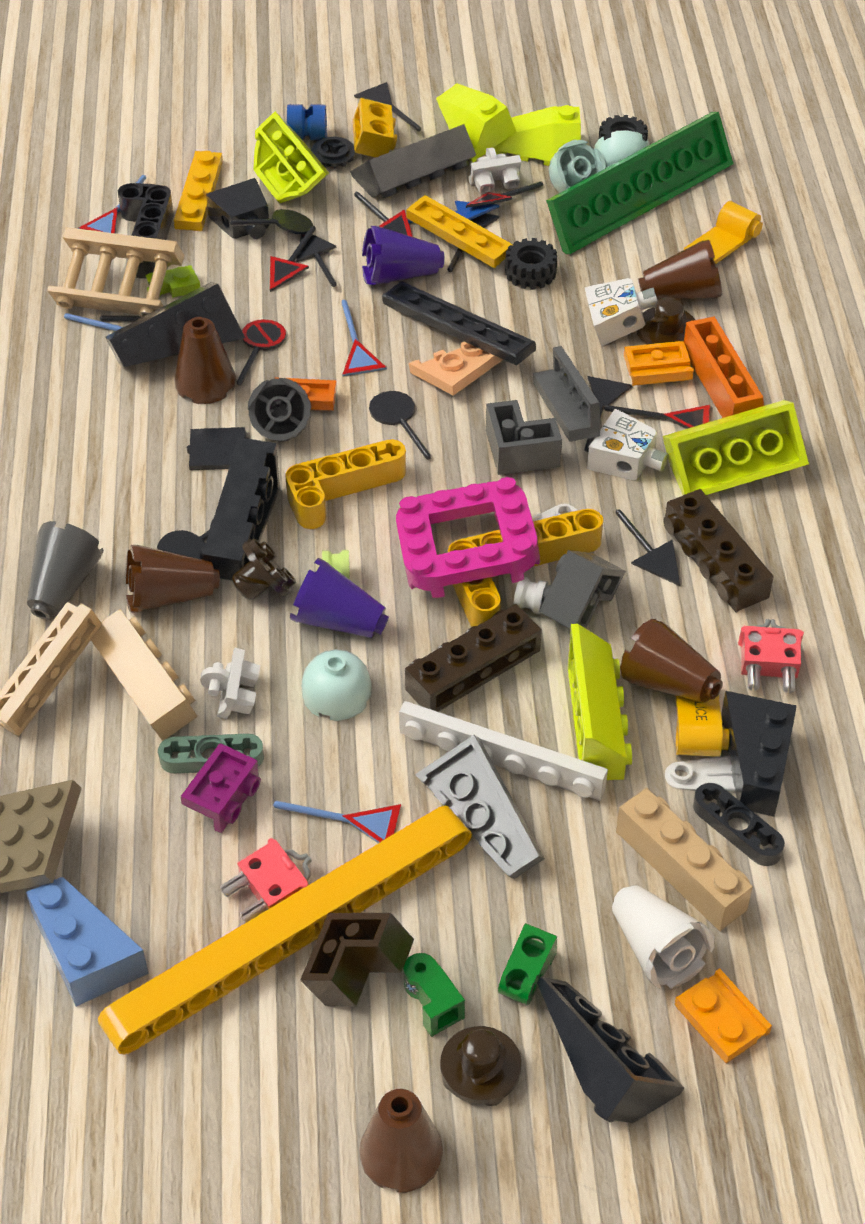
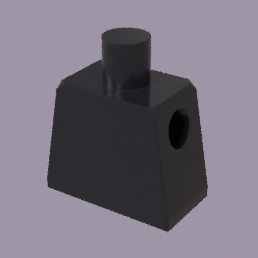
(238, 202)

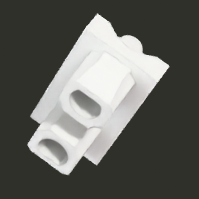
(495, 168)
(228, 681)

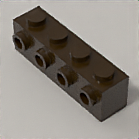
(718, 550)
(473, 659)

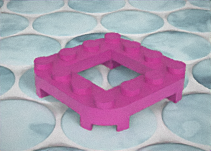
(431, 571)

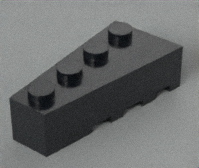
(161, 331)
(243, 505)

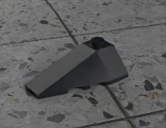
(608, 1069)

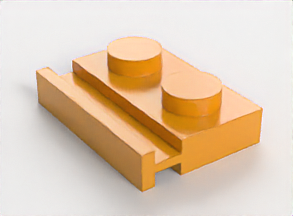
(658, 363)
(723, 1015)

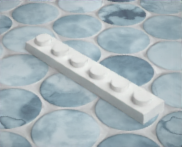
(505, 751)

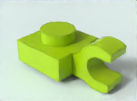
(178, 281)

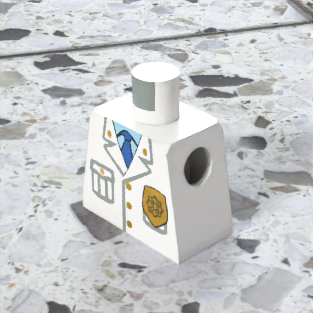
(618, 308)
(625, 448)

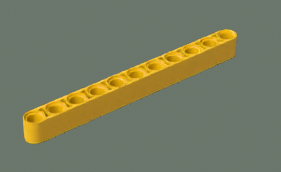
(281, 930)

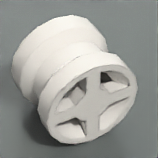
(529, 594)

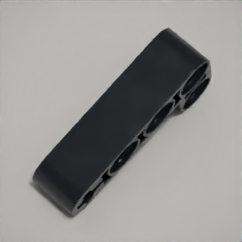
(151, 210)

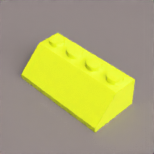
(737, 449)
(597, 703)

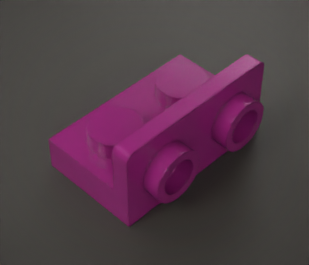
(222, 786)

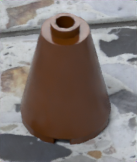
(685, 275)
(203, 364)
(166, 578)
(669, 664)
(400, 1143)

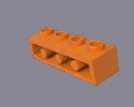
(720, 368)

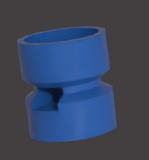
(309, 121)

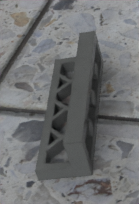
(569, 398)

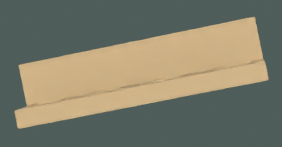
(46, 665)

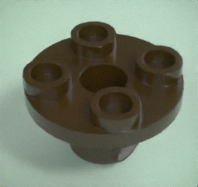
(665, 322)
(261, 572)
(480, 1065)

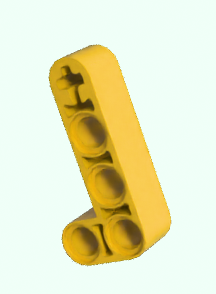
(340, 475)

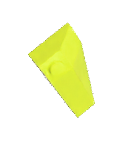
(482, 114)
(542, 133)

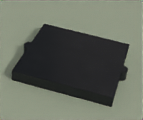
(213, 447)

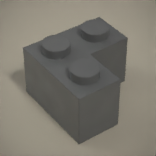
(520, 444)
(579, 587)

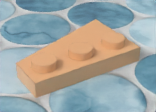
(454, 369)

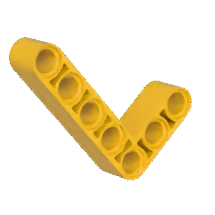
(555, 536)

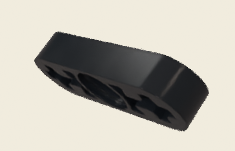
(742, 839)

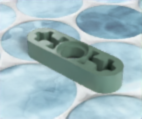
(185, 744)

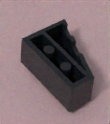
(757, 748)

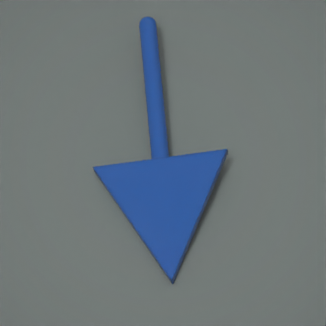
(471, 212)

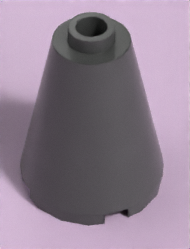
(60, 567)

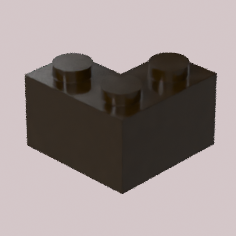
(351, 949)

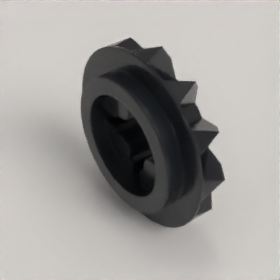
(340, 151)

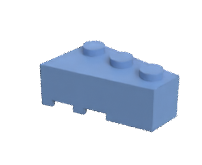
(84, 942)

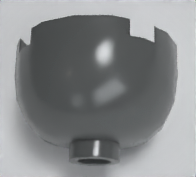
(279, 409)

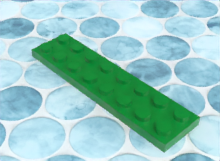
(639, 182)

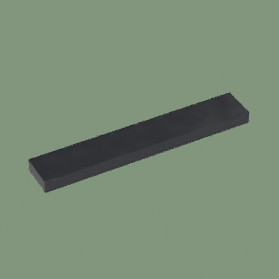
(459, 323)

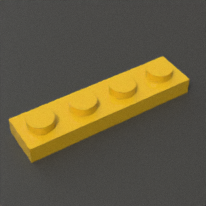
(200, 180)
(458, 231)

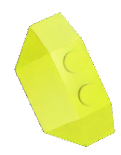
(285, 160)

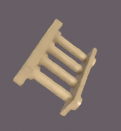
(109, 247)

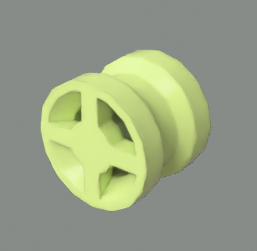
(338, 561)

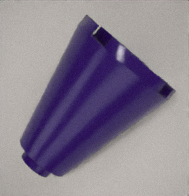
(398, 256)
(337, 604)

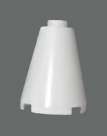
(662, 936)

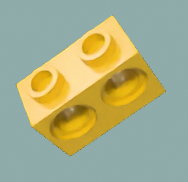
(373, 128)

